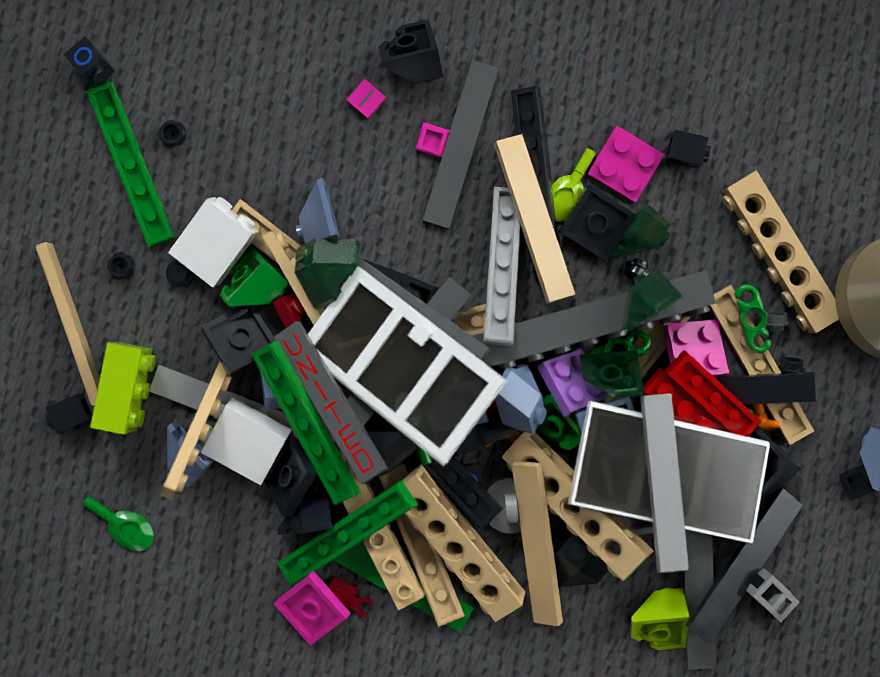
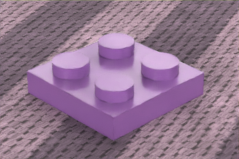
(566, 384)

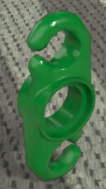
(755, 305)
(627, 343)

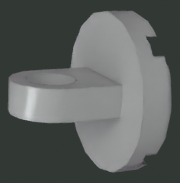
(504, 493)

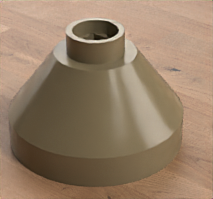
(859, 297)

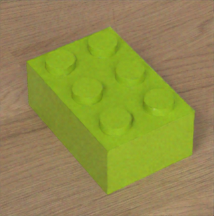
(122, 388)

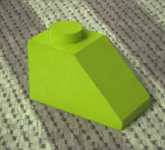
(662, 620)

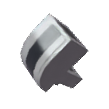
(772, 595)

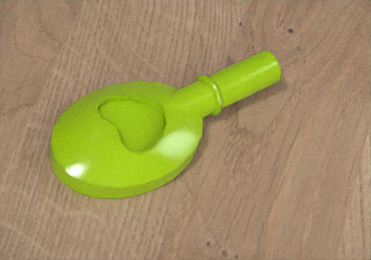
(569, 188)

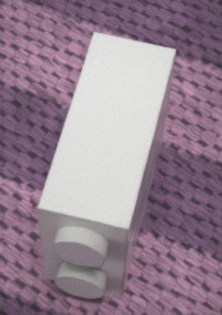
(214, 241)
(245, 440)

